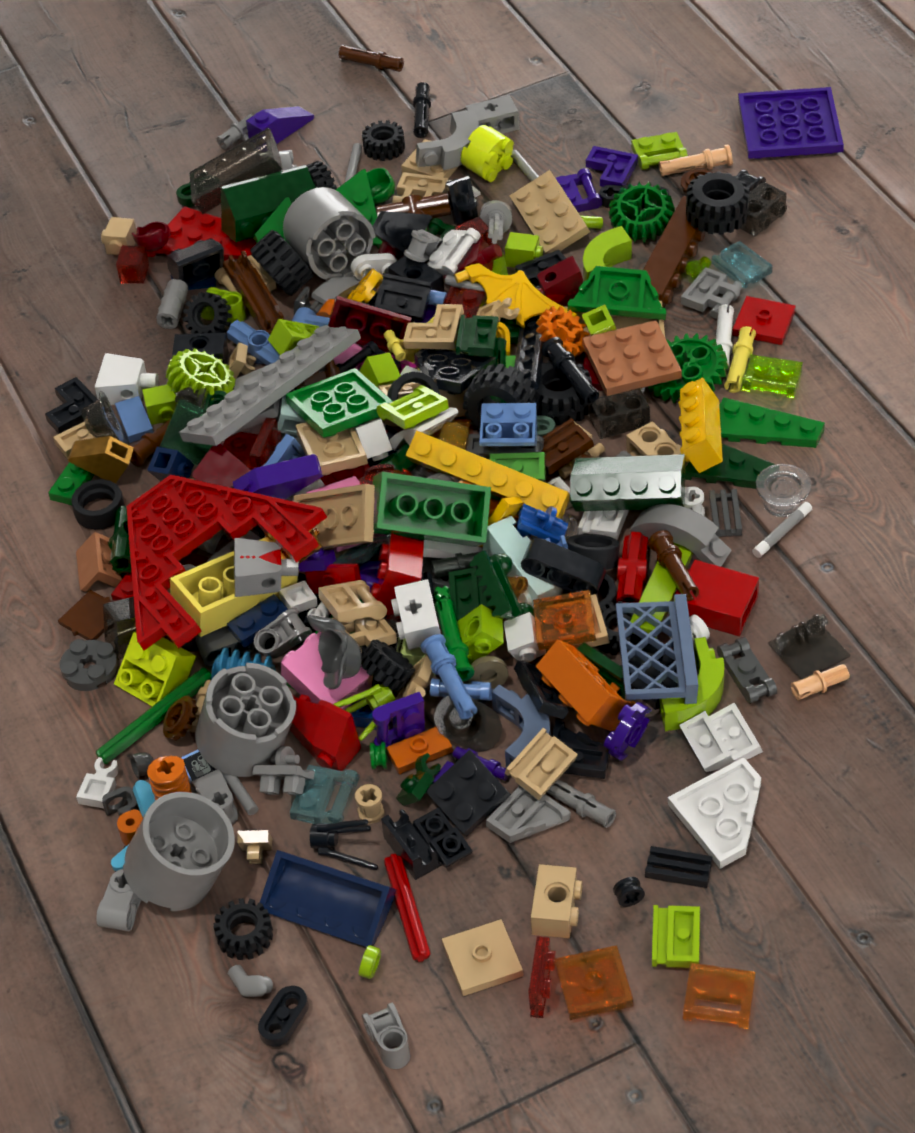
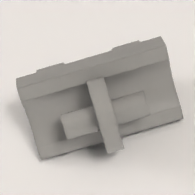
(285, 770)

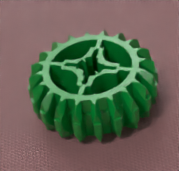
(641, 211)

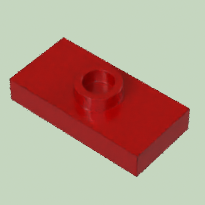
(332, 575)

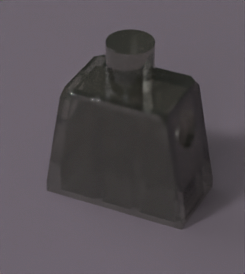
(119, 624)

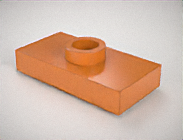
(404, 753)

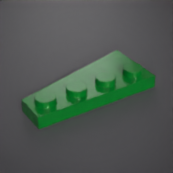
(764, 425)

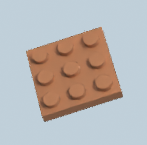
(631, 358)

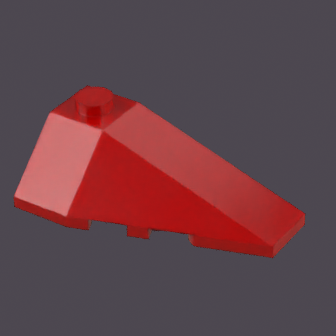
(325, 732)

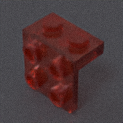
(252, 448)

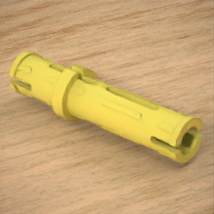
(741, 353)

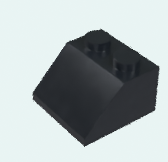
(196, 262)

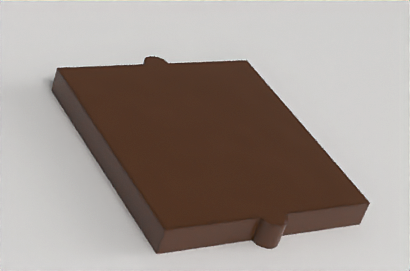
(86, 616)

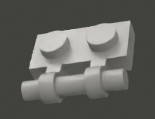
(704, 292)

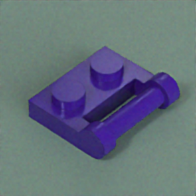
(569, 185)
(407, 719)

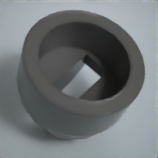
(140, 763)

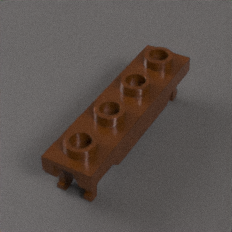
(253, 291)

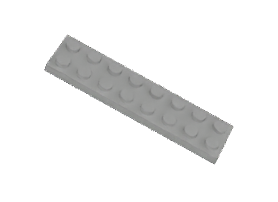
(269, 385)

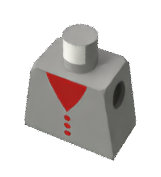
(259, 567)

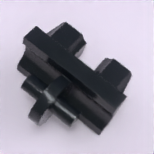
(462, 200)

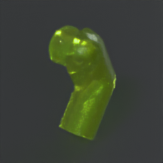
(695, 267)

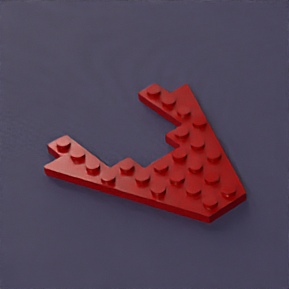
(180, 517)

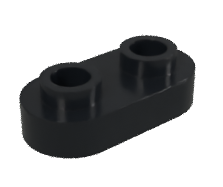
(282, 1018)

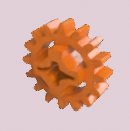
(564, 327)

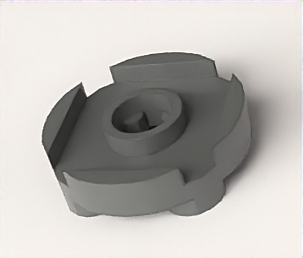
(88, 651)

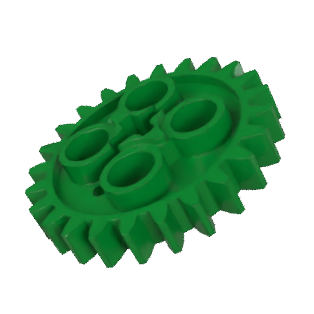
(697, 360)

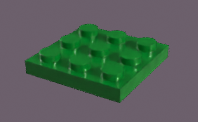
(337, 402)

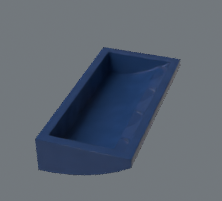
(326, 899)

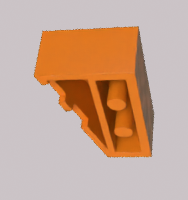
(582, 686)

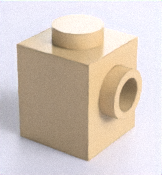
(118, 234)

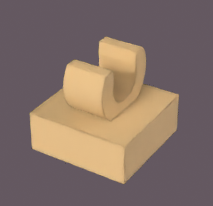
(240, 361)
(254, 843)

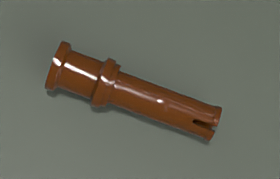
(147, 445)
(670, 557)

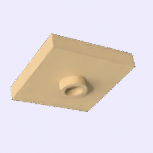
(482, 957)

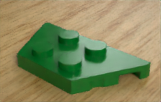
(359, 194)
(622, 291)

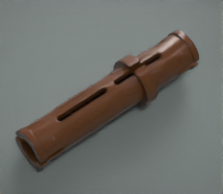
(377, 59)

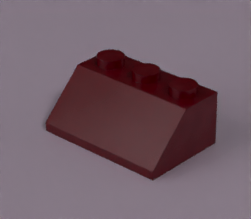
(369, 320)

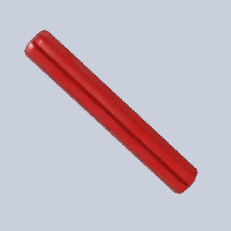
(407, 908)

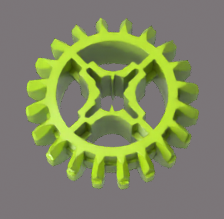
(199, 371)

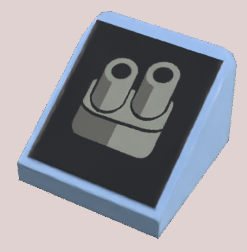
(196, 765)

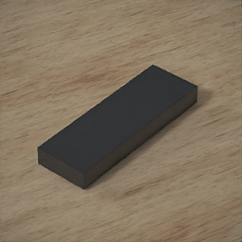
(542, 695)

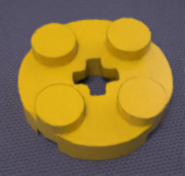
(364, 290)

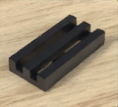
(679, 862)

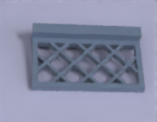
(682, 650)

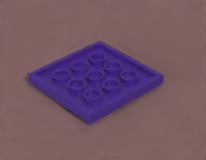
(790, 123)

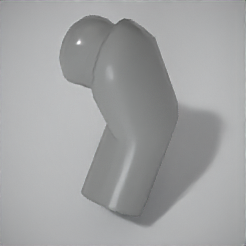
(250, 985)

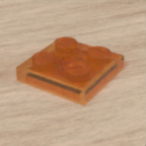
(564, 618)
(593, 982)

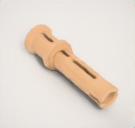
(706, 159)

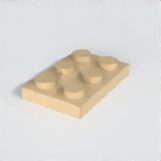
(333, 452)

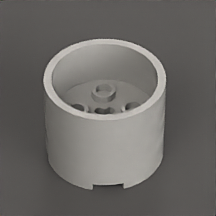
(327, 232)
(244, 718)
(178, 850)

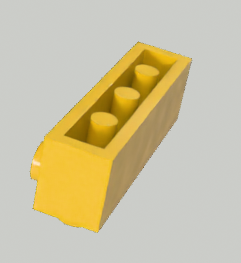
(700, 425)

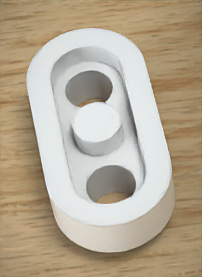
(364, 263)

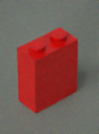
(723, 597)

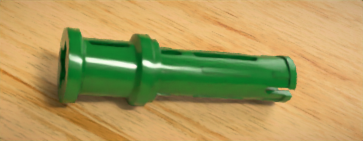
(453, 638)

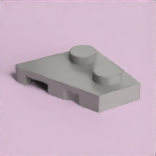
(525, 815)

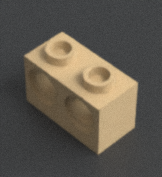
(651, 441)

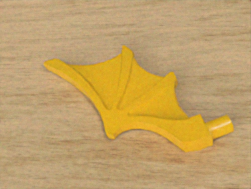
(514, 286)

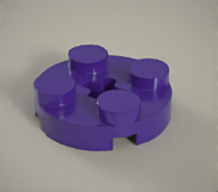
(629, 731)

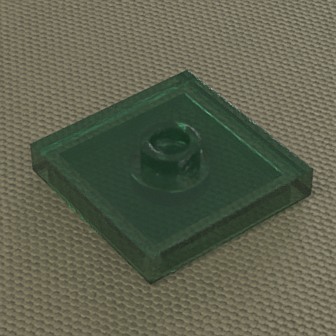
(181, 416)

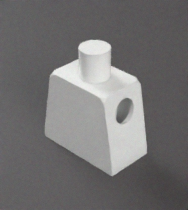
(123, 378)

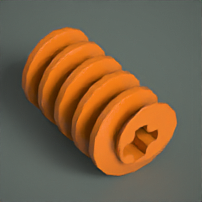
(168, 776)

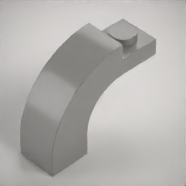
(448, 150)
(687, 529)

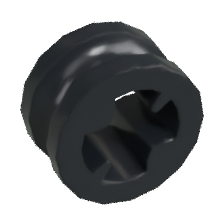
(628, 891)

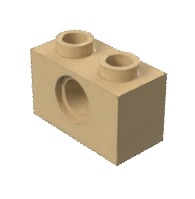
(552, 917)

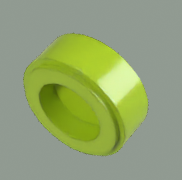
(370, 962)

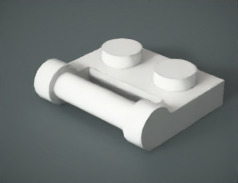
(452, 250)

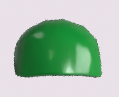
(381, 185)

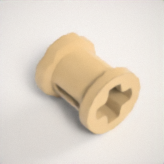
(369, 801)

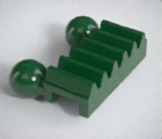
(494, 578)

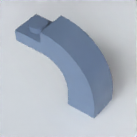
(521, 713)

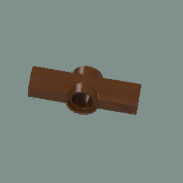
(433, 205)

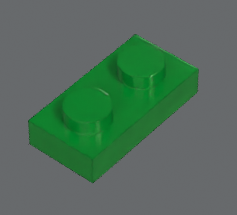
(68, 482)

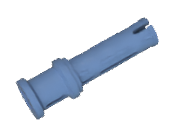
(444, 665)

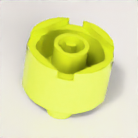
(487, 152)

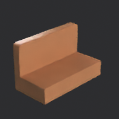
(95, 564)

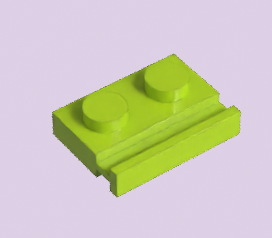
(676, 936)

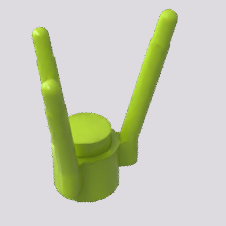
(373, 697)

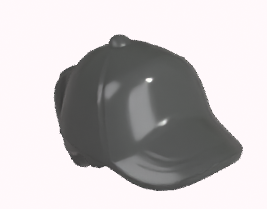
(337, 649)

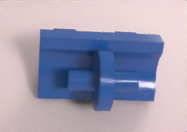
(541, 523)

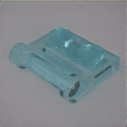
(316, 794)

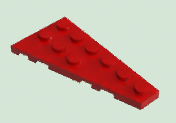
(194, 226)

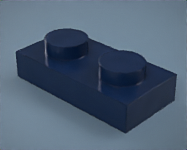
(250, 622)

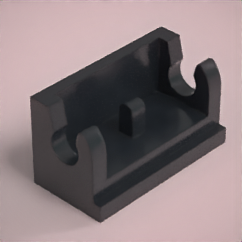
(410, 845)

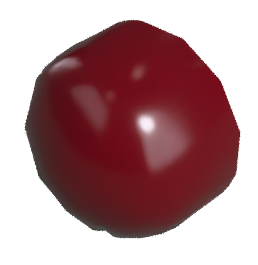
(152, 236)

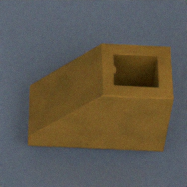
(101, 456)

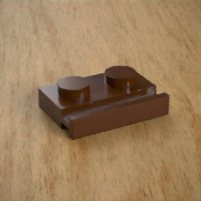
(565, 445)

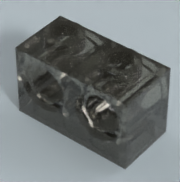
(764, 207)
(619, 413)

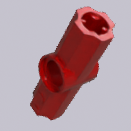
(632, 568)

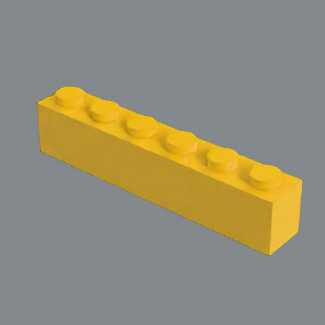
(483, 472)

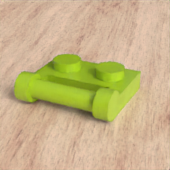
(657, 148)
(413, 408)

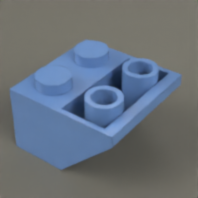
(508, 424)

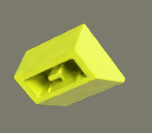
(155, 671)

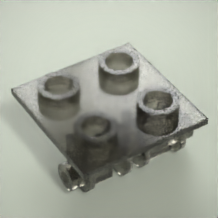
(809, 647)

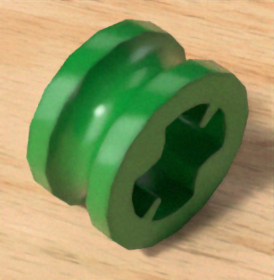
(378, 755)

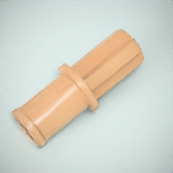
(819, 682)

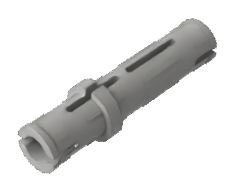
(583, 803)

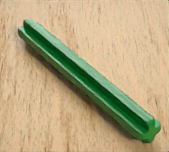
(151, 717)

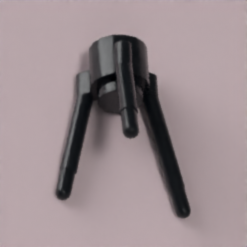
(326, 835)

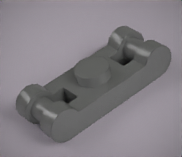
(746, 670)

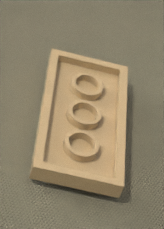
(549, 213)
(347, 512)

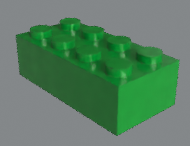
(431, 509)

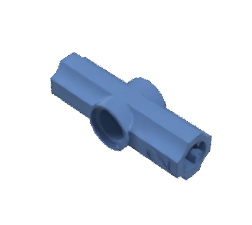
(255, 340)

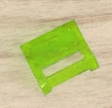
(772, 375)

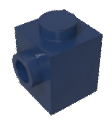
(169, 462)

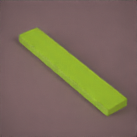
(661, 589)

